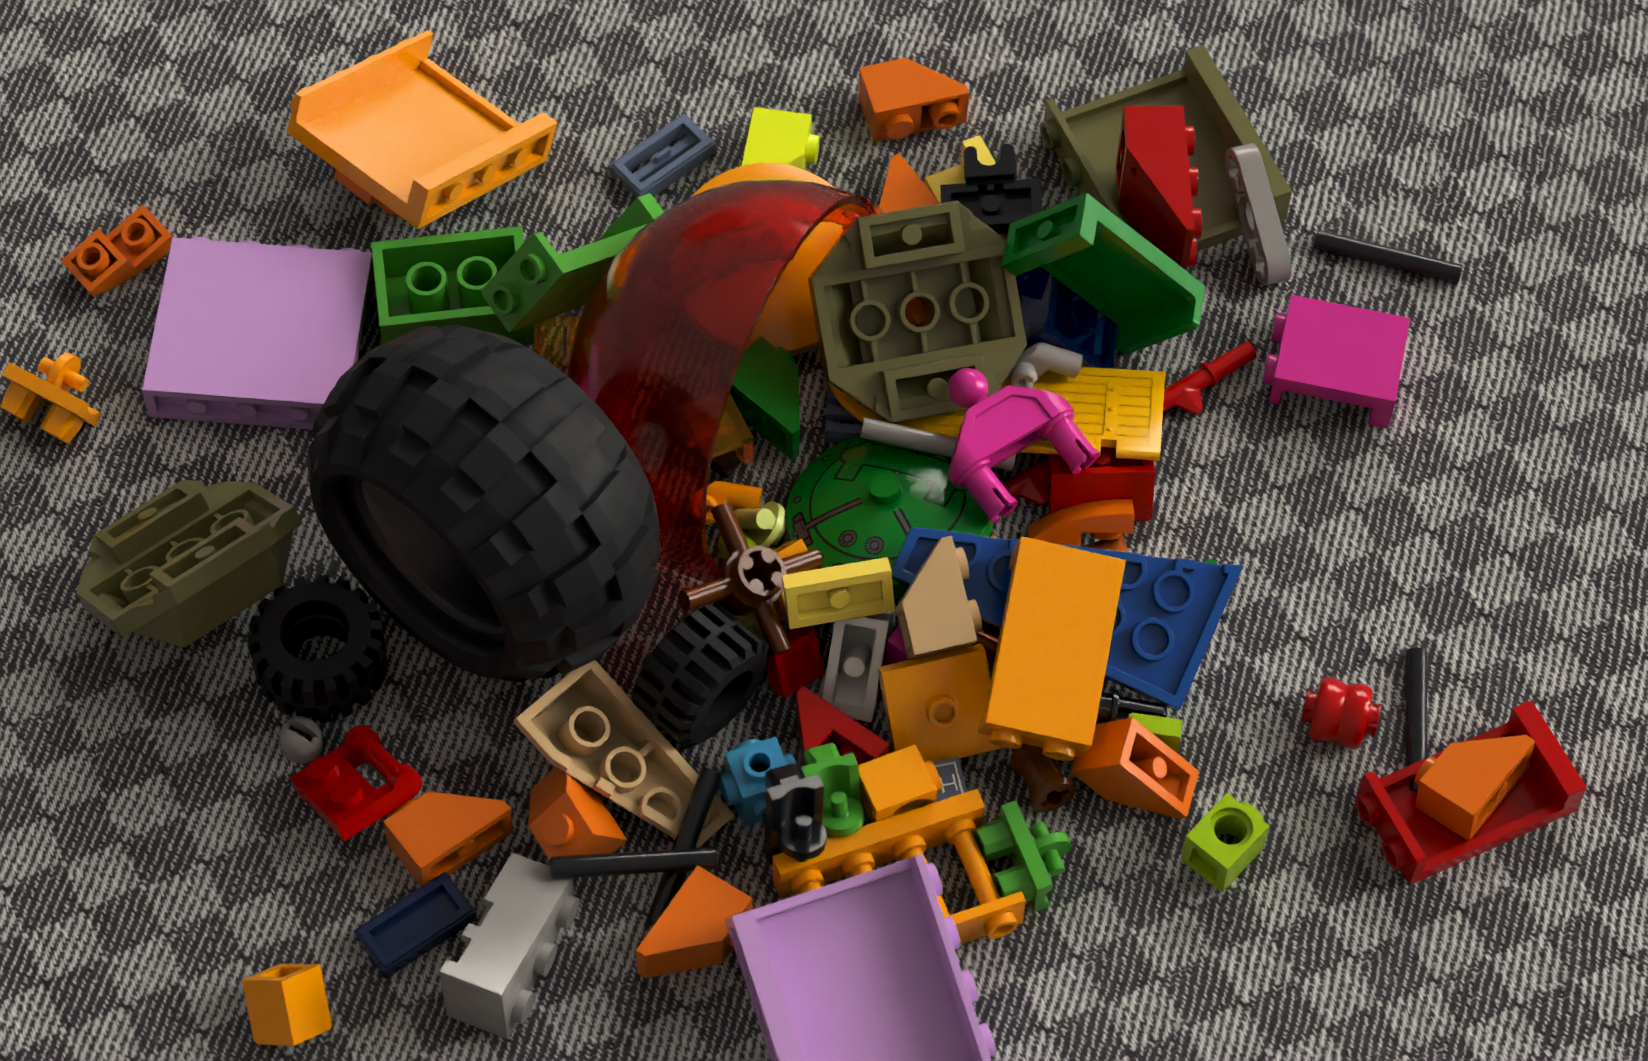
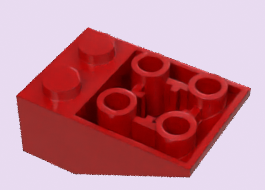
(1156, 179)

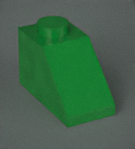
(769, 395)

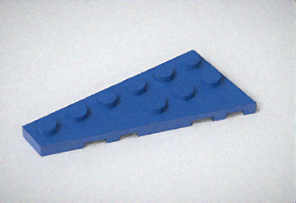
(1161, 616)

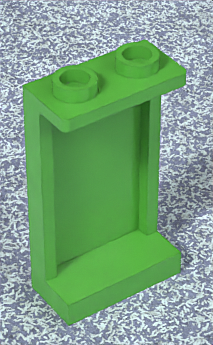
(545, 284)

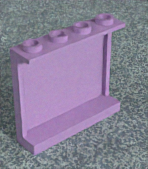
(254, 331)
(861, 972)

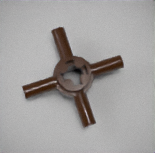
(765, 583)

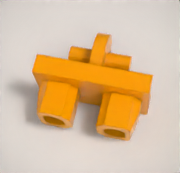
(67, 410)

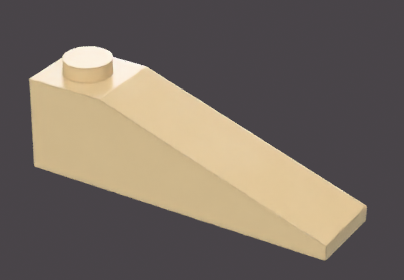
(611, 746)

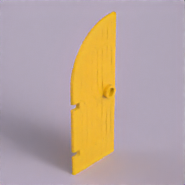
(1109, 407)

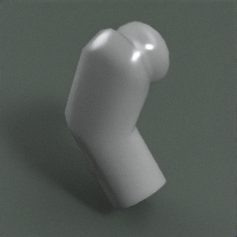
(1041, 359)

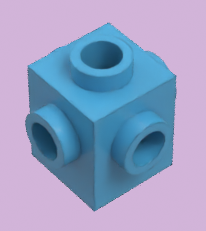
(745, 776)

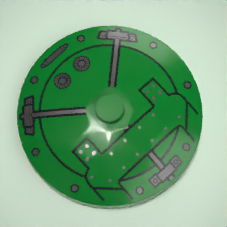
(867, 496)

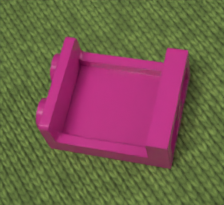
(1338, 355)

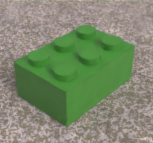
(441, 281)

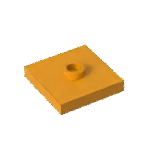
(938, 703)

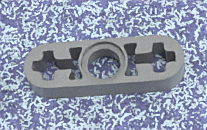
(1258, 214)

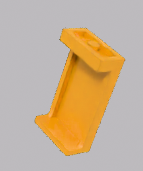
(1052, 648)

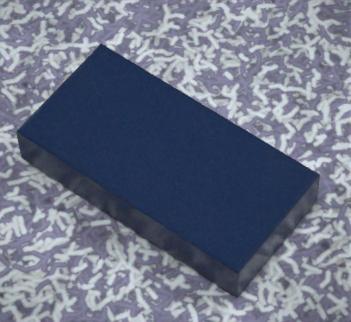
(415, 925)

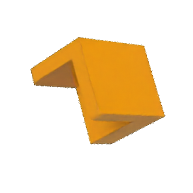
(287, 1004)

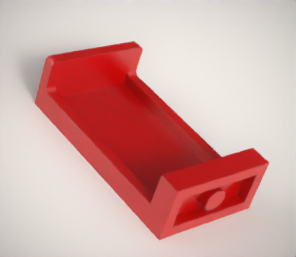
(1425, 847)

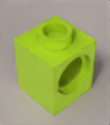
(1220, 861)

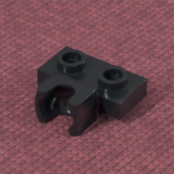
(994, 191)

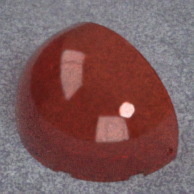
(673, 328)

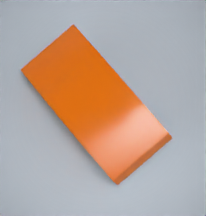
(126, 251)
(1100, 518)

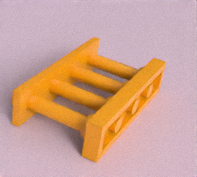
(906, 836)

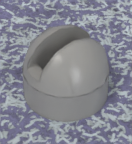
(295, 746)

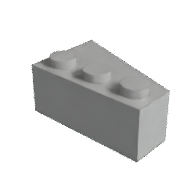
(508, 947)

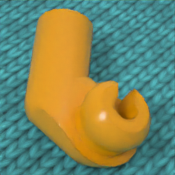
(737, 494)

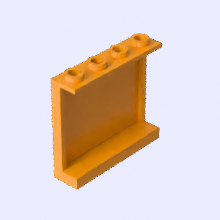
(415, 133)

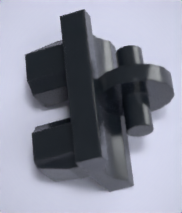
(793, 814)

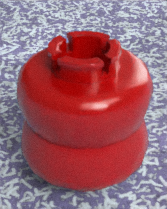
(1340, 713)

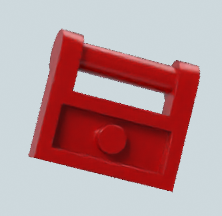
(344, 795)

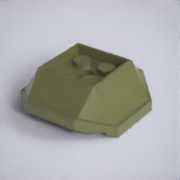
(968, 299)
(188, 560)

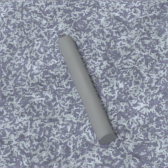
(916, 439)

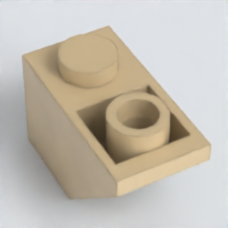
(935, 607)

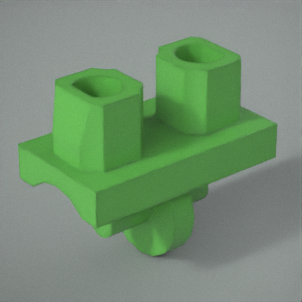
(842, 791)
(1012, 837)

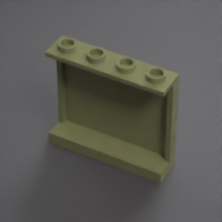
(1090, 133)

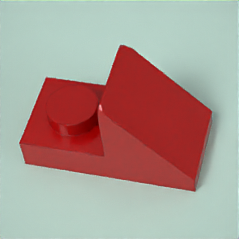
(824, 724)

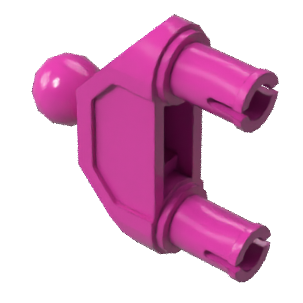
(1001, 428)

